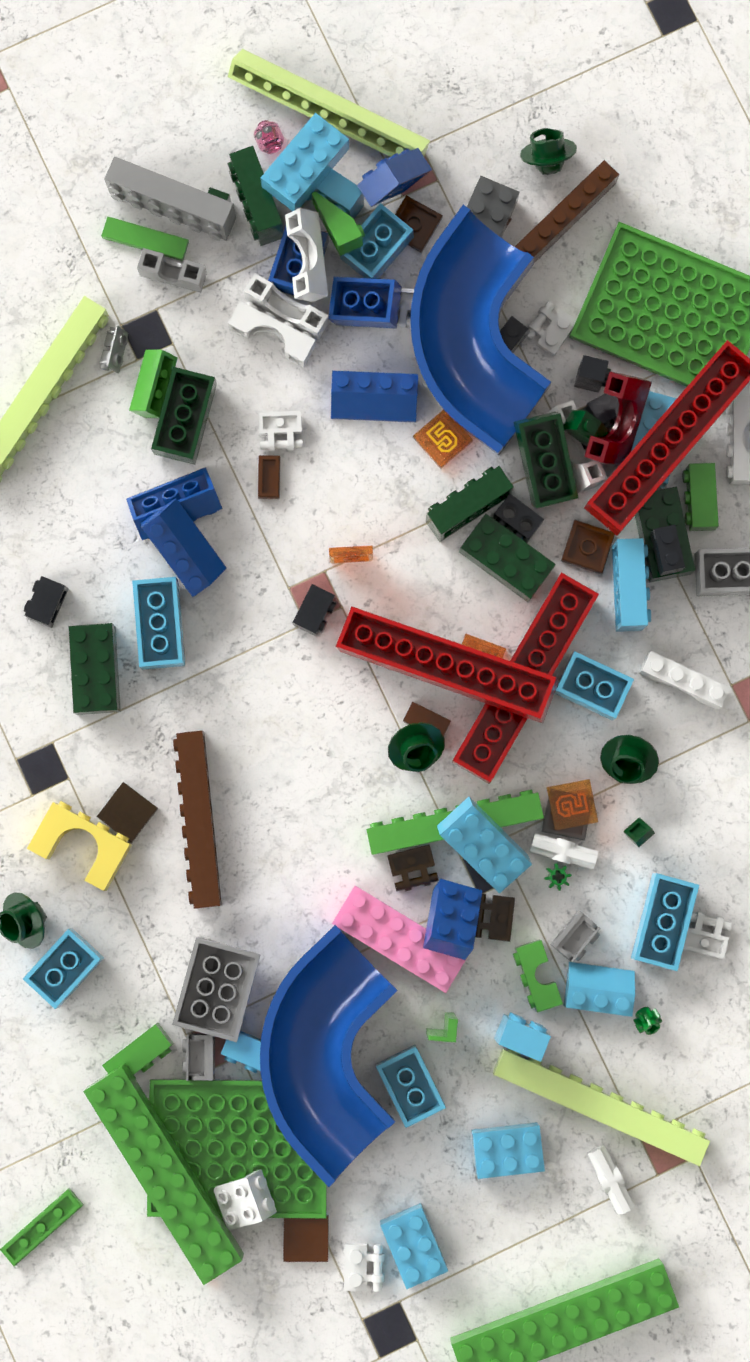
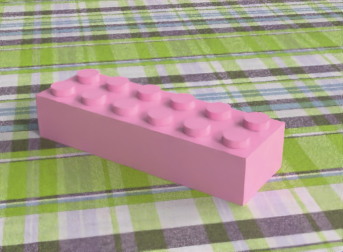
(395, 938)

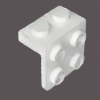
(245, 1200)

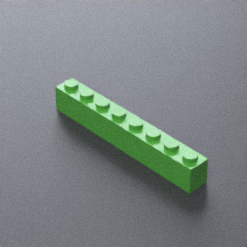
(424, 829)

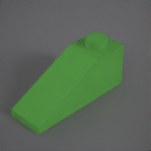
(340, 226)

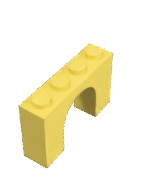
(111, 847)

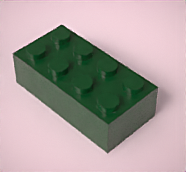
(256, 201)
(184, 415)
(546, 459)
(468, 503)
(661, 511)
(507, 557)
(94, 669)

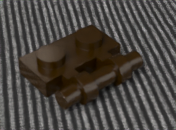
(409, 861)
(500, 918)

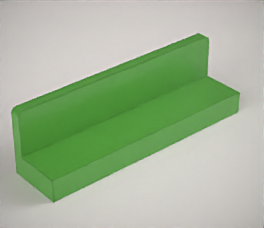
(449, 1032)

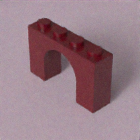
(618, 443)

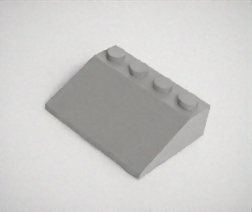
(216, 989)

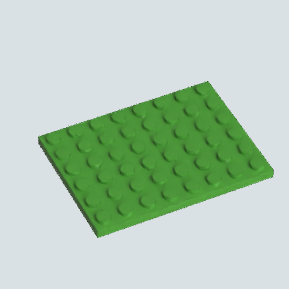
(663, 306)
(230, 1133)

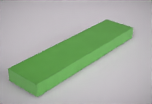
(144, 237)
(41, 1227)

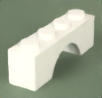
(305, 231)
(268, 297)
(249, 321)
(739, 466)
(586, 471)
(676, 675)

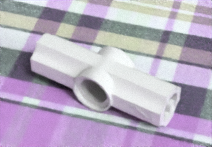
(563, 851)
(610, 1179)

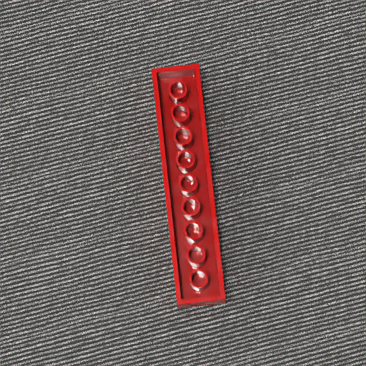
(671, 438)
(539, 650)
(447, 664)

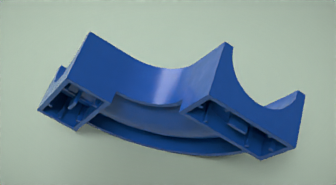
(459, 334)
(309, 1055)

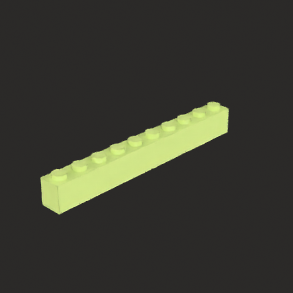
(311, 99)
(48, 378)
(601, 1106)

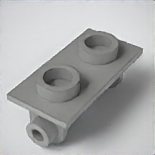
(117, 340)

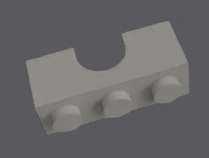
(159, 268)

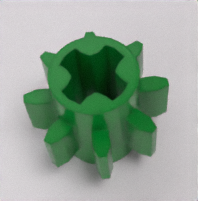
(561, 881)
(647, 1020)

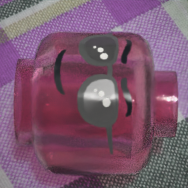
(269, 137)

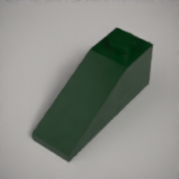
(582, 425)

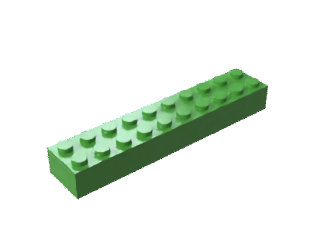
(164, 1173)
(571, 1318)

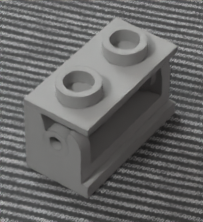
(576, 936)
(199, 1057)

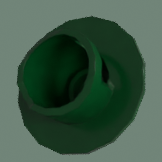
(549, 153)
(416, 747)
(629, 759)
(22, 921)

